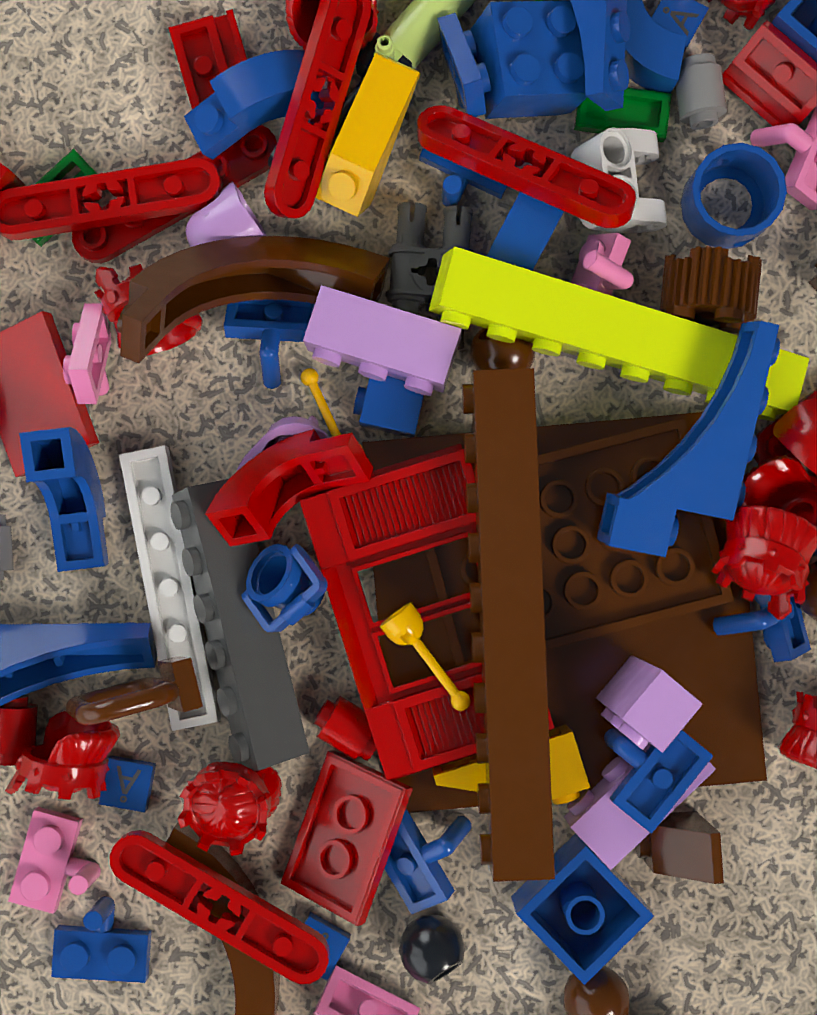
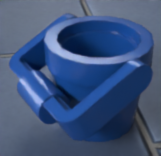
(283, 580)

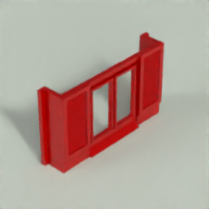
(379, 521)

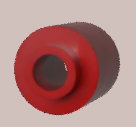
(345, 728)
(17, 729)

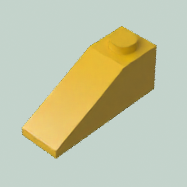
(367, 136)
(566, 769)

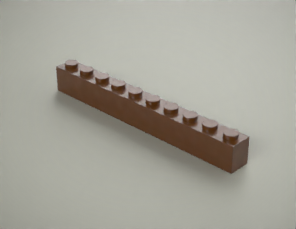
(511, 625)

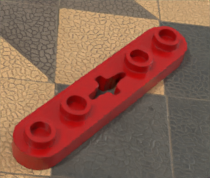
(326, 70)
(238, 163)
(551, 178)
(151, 189)
(262, 934)

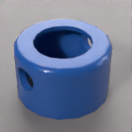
(752, 169)

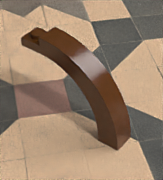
(240, 272)
(254, 983)

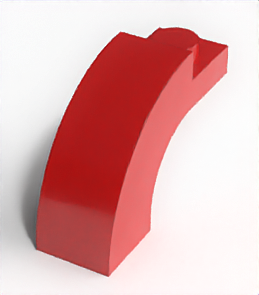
(279, 478)

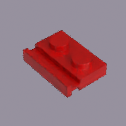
(206, 50)
(774, 77)

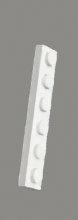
(167, 586)

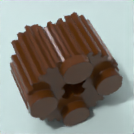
(711, 288)

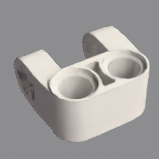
(617, 153)

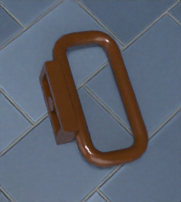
(175, 687)

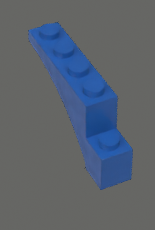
(603, 36)
(708, 464)
(53, 653)

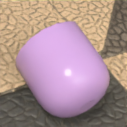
(223, 219)

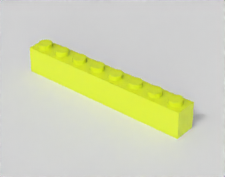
(598, 329)

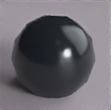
(431, 948)

